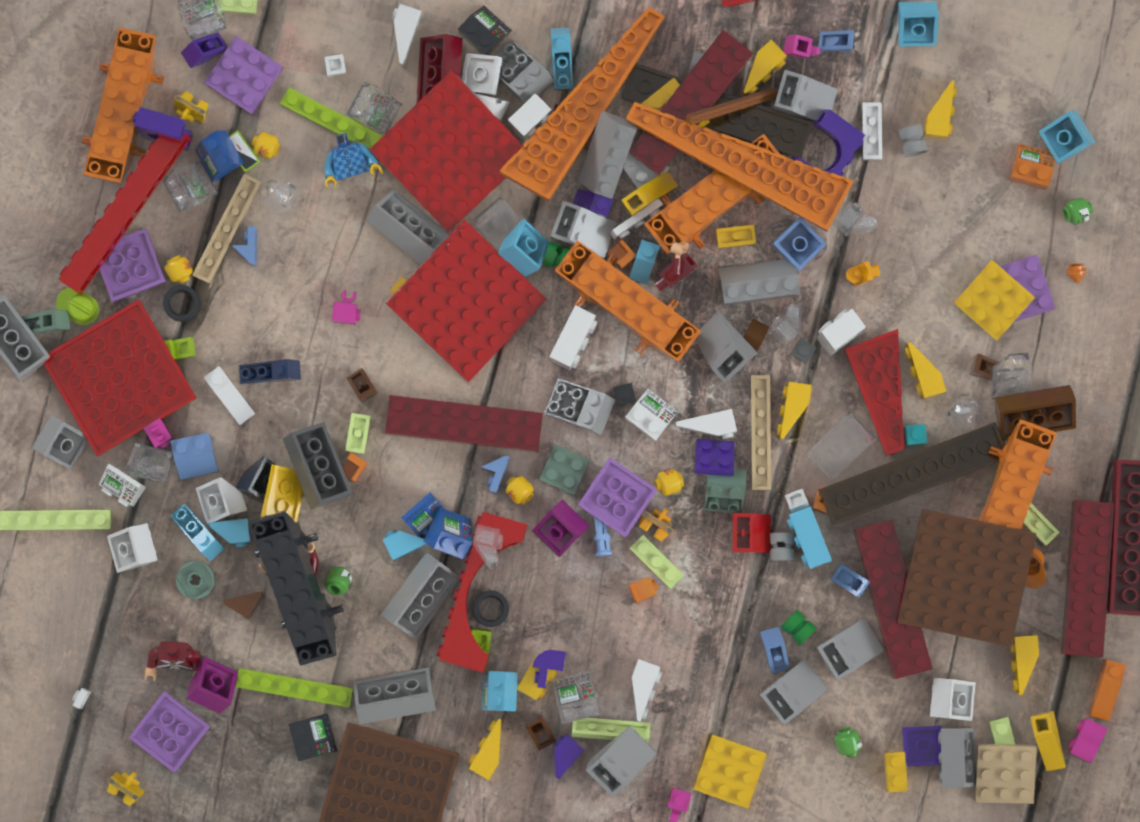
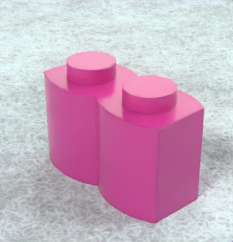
(1087, 740)

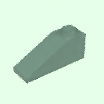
(47, 321)

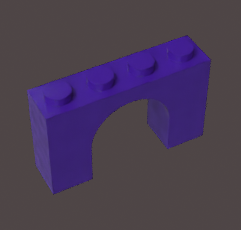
(153, 124)
(845, 137)

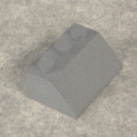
(957, 757)

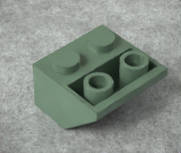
(725, 492)

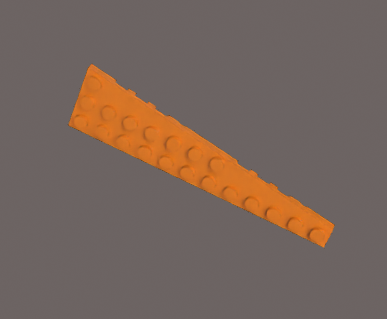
(784, 181)

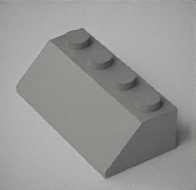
(607, 154)
(407, 226)
(758, 282)
(18, 345)
(421, 596)
(394, 695)

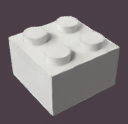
(529, 118)

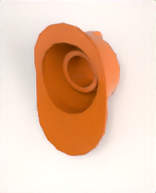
(1036, 573)

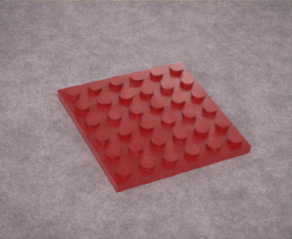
(448, 151)
(466, 301)
(118, 378)

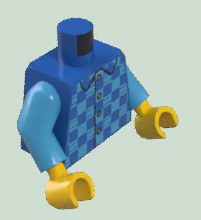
(348, 160)

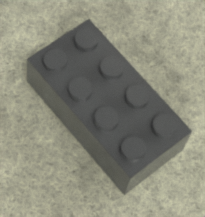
(317, 465)

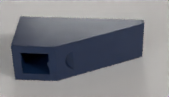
(270, 371)

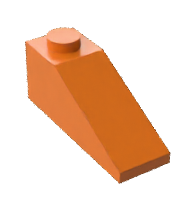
(643, 589)
(1107, 689)

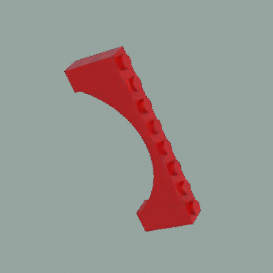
(459, 643)

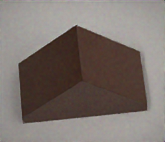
(755, 334)
(983, 367)
(362, 385)
(245, 604)
(540, 732)

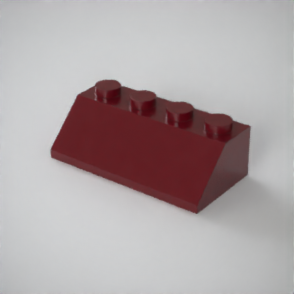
(436, 59)

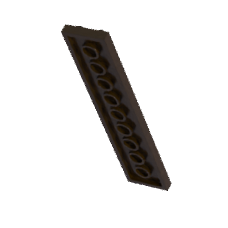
(783, 130)
(911, 474)

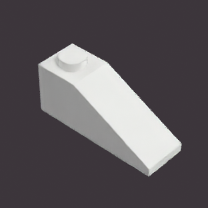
(406, 25)
(229, 395)
(713, 424)

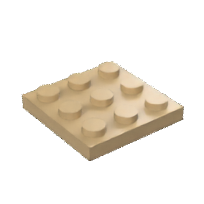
(1005, 773)

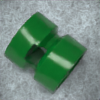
(554, 255)
(798, 627)

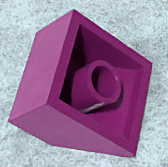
(560, 528)
(212, 685)

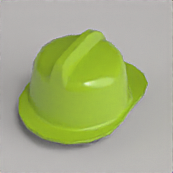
(81, 307)

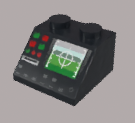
(484, 30)
(312, 737)

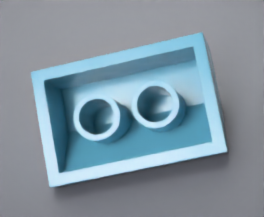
(809, 538)

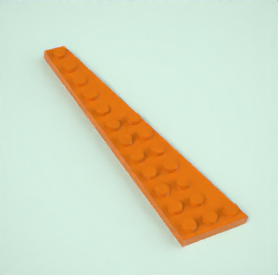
(557, 143)

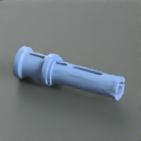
(602, 539)

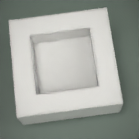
(335, 65)
(797, 500)
(80, 698)

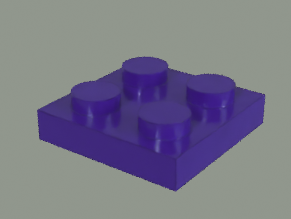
(714, 457)
(921, 745)

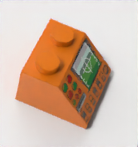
(1032, 167)

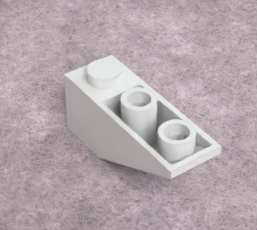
(643, 680)

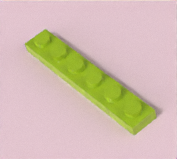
(328, 118)
(294, 687)

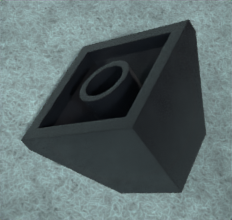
(255, 479)

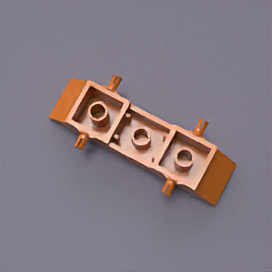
(124, 93)
(700, 206)
(627, 302)
(1017, 474)

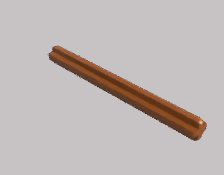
(731, 106)

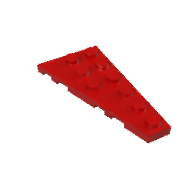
(879, 380)

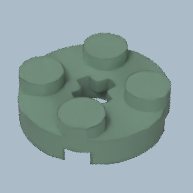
(198, 569)

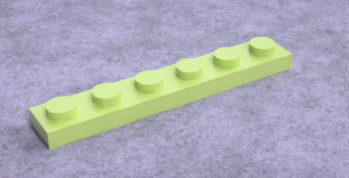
(55, 520)

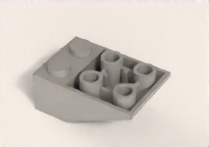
(522, 73)
(803, 96)
(582, 225)
(724, 347)
(580, 406)
(849, 649)
(793, 692)
(620, 761)

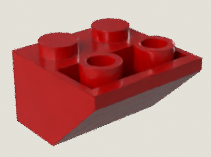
(751, 533)

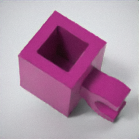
(800, 46)
(346, 312)
(159, 434)
(678, 802)

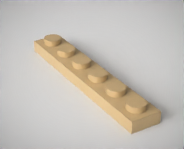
(227, 228)
(760, 433)

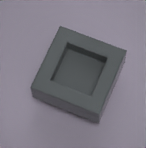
(803, 350)

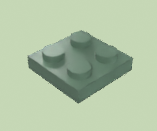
(564, 469)

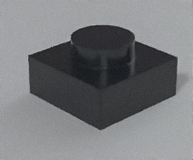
(624, 394)

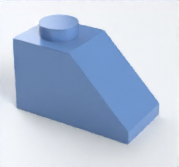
(775, 650)

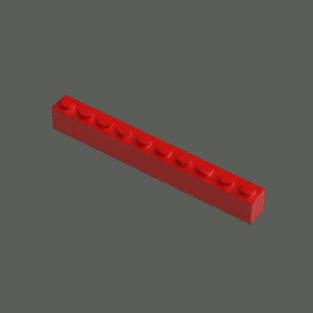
(121, 212)

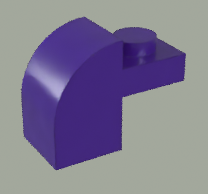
(548, 660)

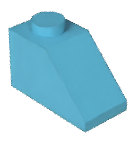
(644, 261)
(234, 531)
(401, 543)

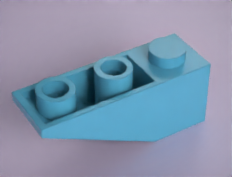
(561, 58)
(197, 532)

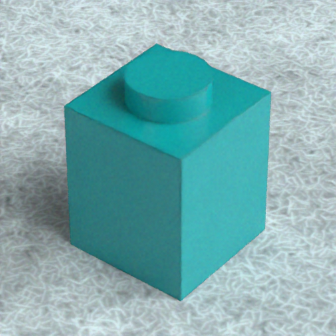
(915, 435)

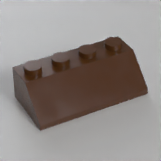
(1047, 408)

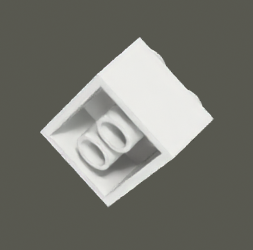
(841, 331)
(573, 338)

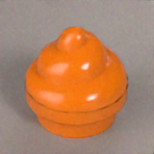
(1076, 272)

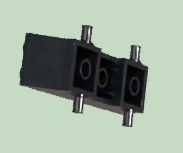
(295, 587)

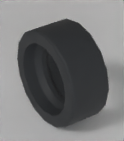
(178, 289)
(505, 608)

